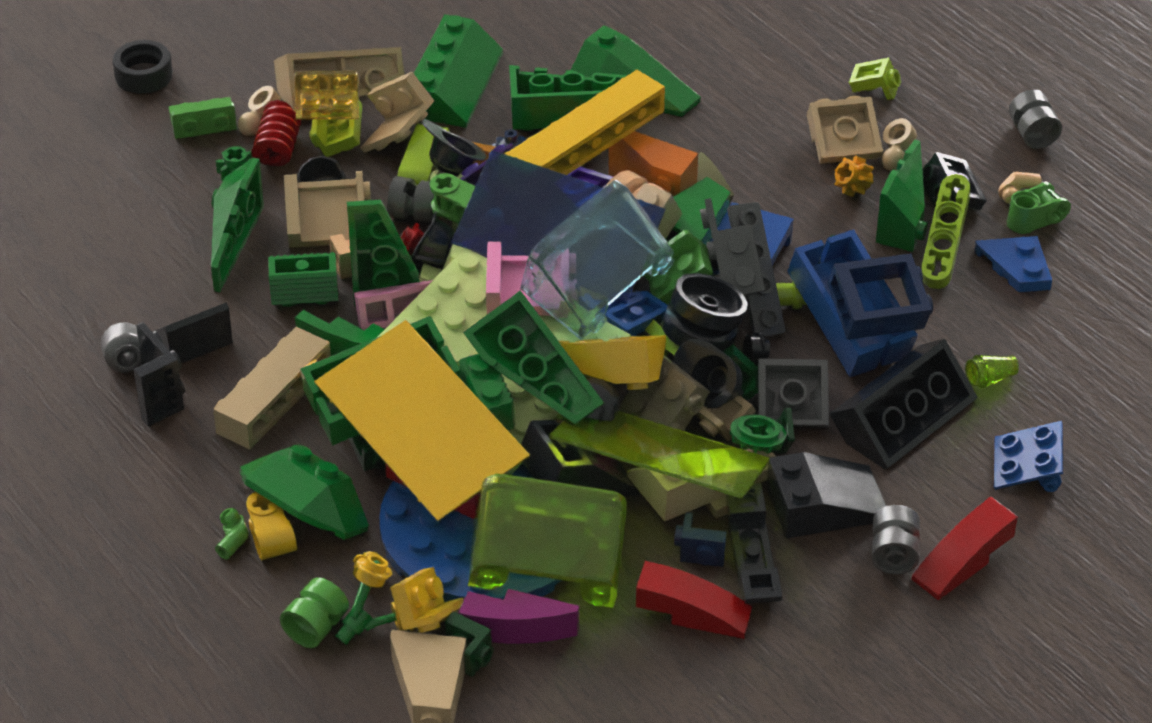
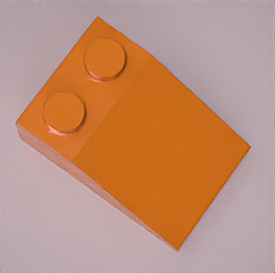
(656, 161)

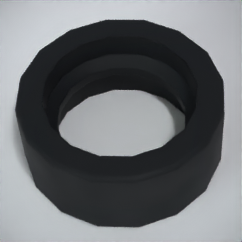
(142, 80)

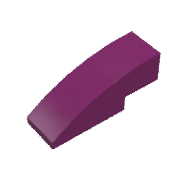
(522, 617)

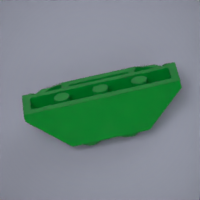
(308, 490)

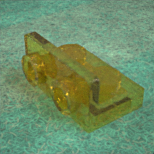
(326, 95)

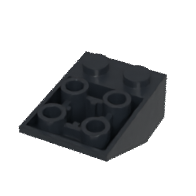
(570, 464)

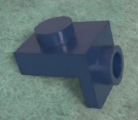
(700, 545)

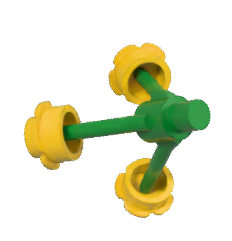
(371, 571)

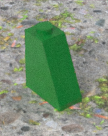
(690, 203)

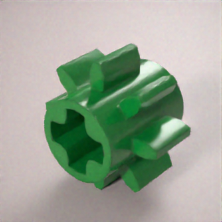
(231, 160)

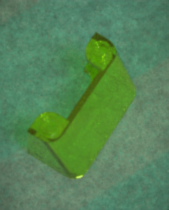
(548, 534)

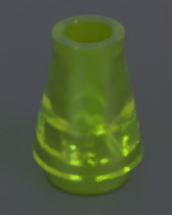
(989, 369)

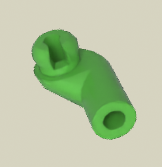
(235, 533)

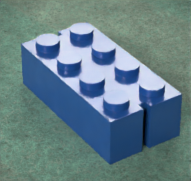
(811, 280)

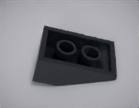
(821, 493)

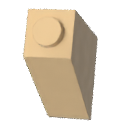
(429, 674)

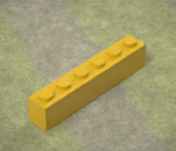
(594, 125)

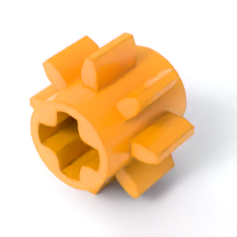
(854, 176)

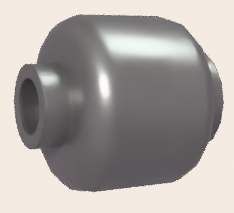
(121, 347)

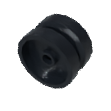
(704, 310)

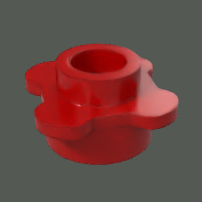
(411, 237)

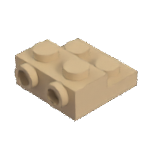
(844, 129)

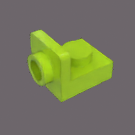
(876, 74)

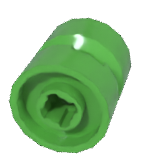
(314, 613)

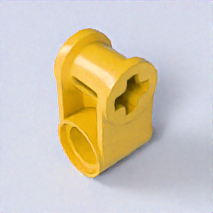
(269, 528)

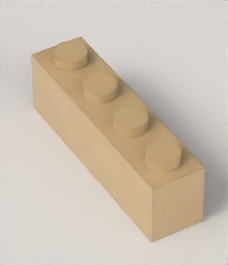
(268, 389)

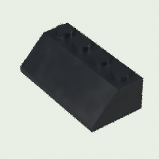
(904, 404)

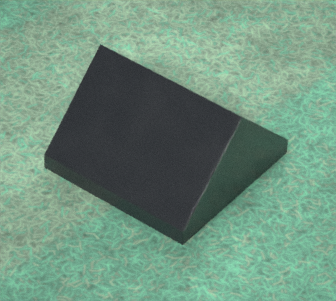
(198, 333)

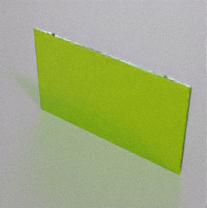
(666, 451)

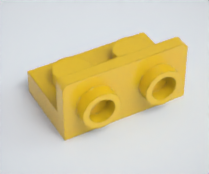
(421, 601)

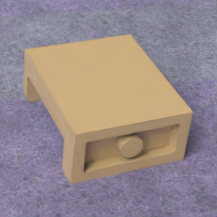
(320, 208)

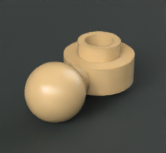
(250, 121)
(898, 136)

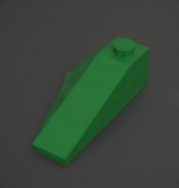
(618, 54)

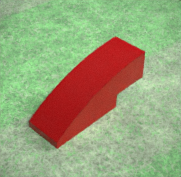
(966, 548)
(691, 601)

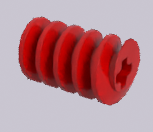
(276, 134)

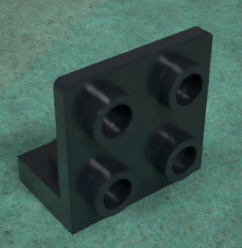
(158, 378)

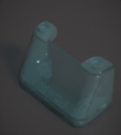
(595, 259)

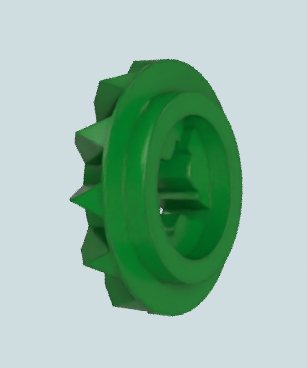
(749, 433)

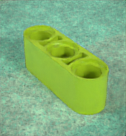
(416, 160)

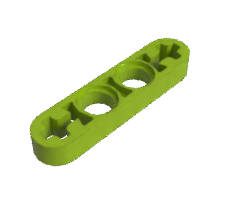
(947, 231)

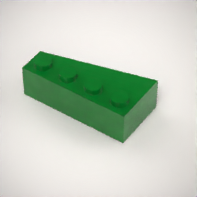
(544, 98)

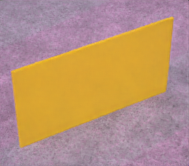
(421, 419)

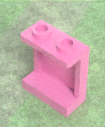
(505, 278)

